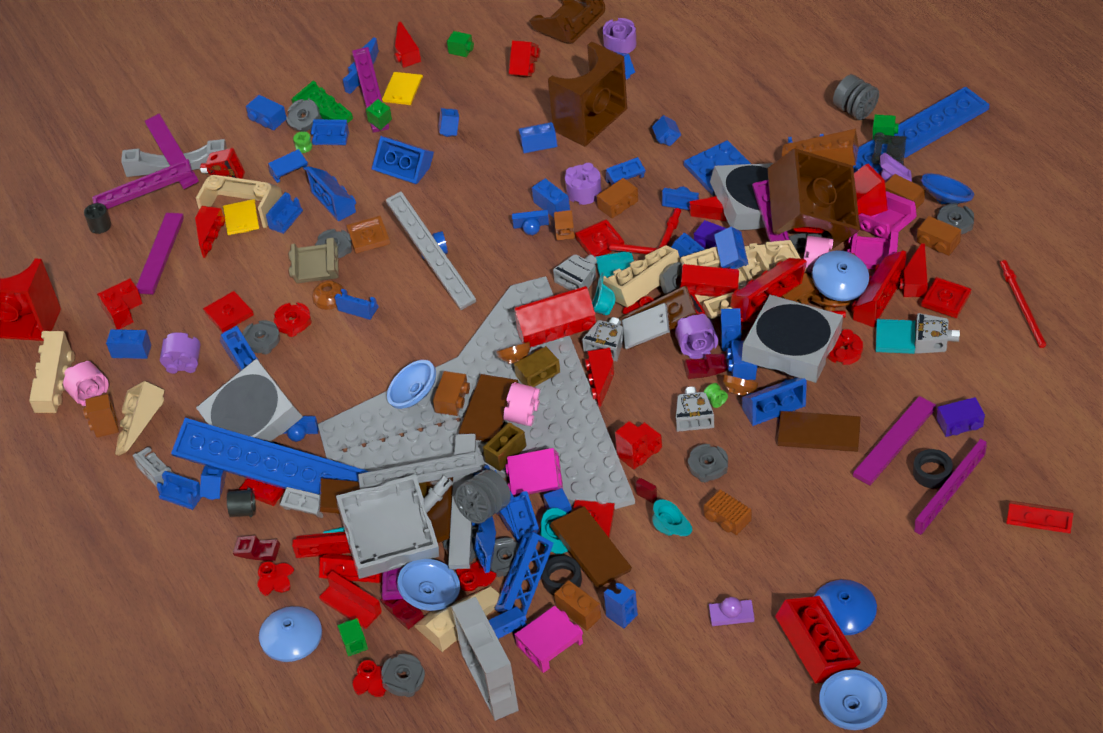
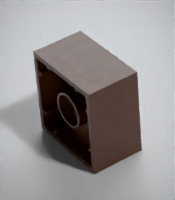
(590, 102)
(813, 193)

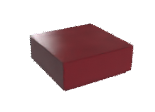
(646, 490)

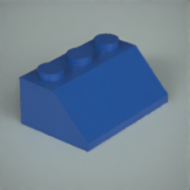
(402, 159)
(330, 193)
(772, 400)

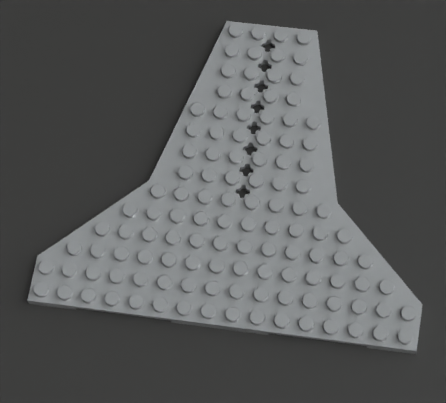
(564, 421)

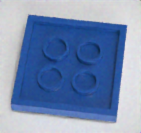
(703, 164)

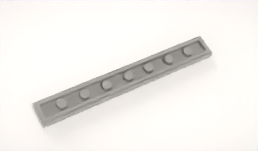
(431, 250)
(460, 526)

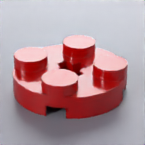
(294, 326)
(852, 353)

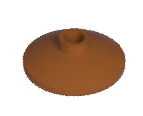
(829, 304)

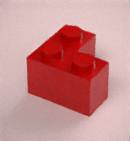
(522, 58)
(118, 301)
(637, 444)

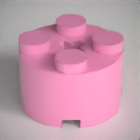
(814, 249)
(84, 382)
(521, 404)

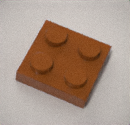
(368, 234)

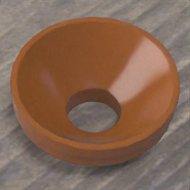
(326, 299)
(514, 353)
(739, 386)

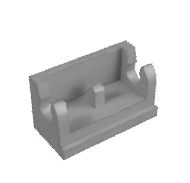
(151, 466)
(301, 501)

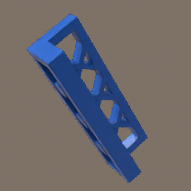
(518, 570)

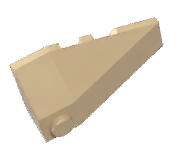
(139, 407)
(440, 625)

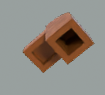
(564, 225)

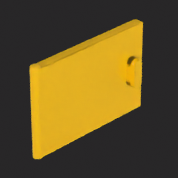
(402, 88)
(241, 217)

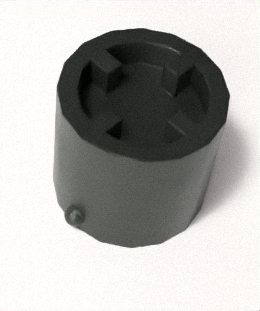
(97, 218)
(241, 503)

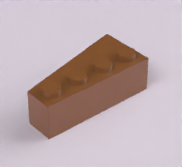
(836, 146)

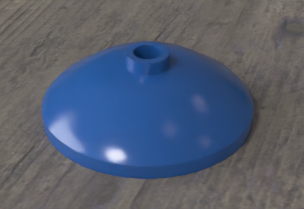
(946, 189)
(851, 614)

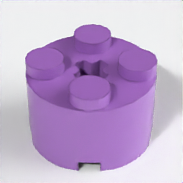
(620, 35)
(583, 183)
(696, 336)
(180, 353)

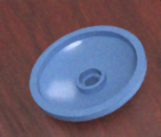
(839, 283)
(411, 384)
(428, 584)
(290, 642)
(856, 690)

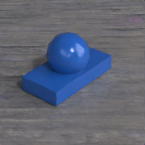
(678, 197)
(530, 221)
(304, 426)

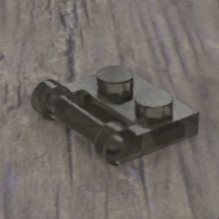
(895, 147)

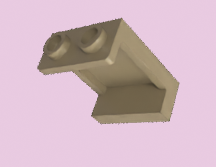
(314, 262)

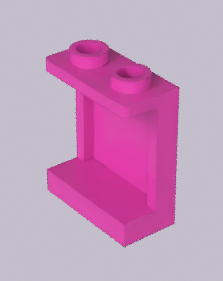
(899, 214)
(872, 249)
(534, 472)
(548, 637)

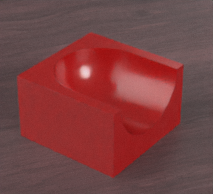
(28, 304)

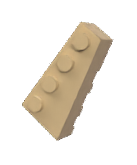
(641, 276)
(54, 360)

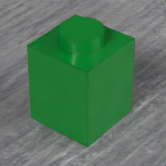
(460, 44)
(379, 114)
(885, 124)
(352, 637)

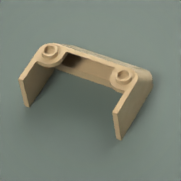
(240, 188)

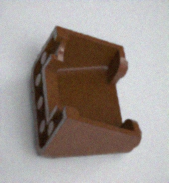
(570, 19)

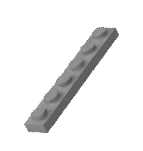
(424, 471)

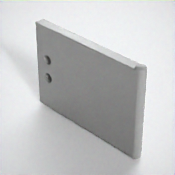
(645, 326)

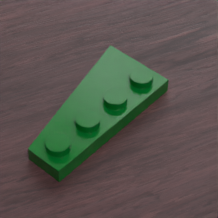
(327, 105)

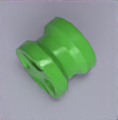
(302, 142)
(715, 395)

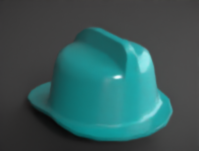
(603, 299)
(669, 519)
(547, 532)

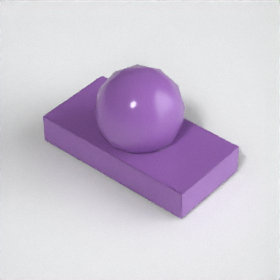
(891, 167)
(731, 612)

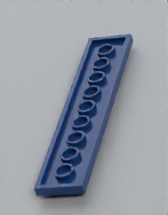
(929, 125)
(257, 458)

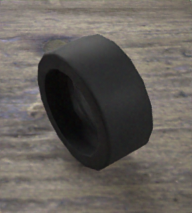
(935, 456)
(558, 563)

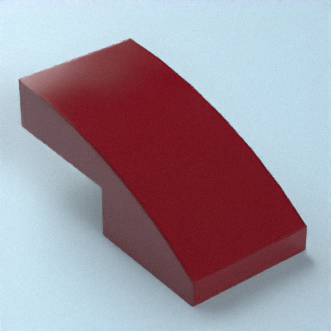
(709, 366)
(255, 549)
(403, 612)

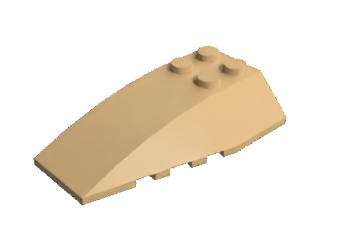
(759, 259)

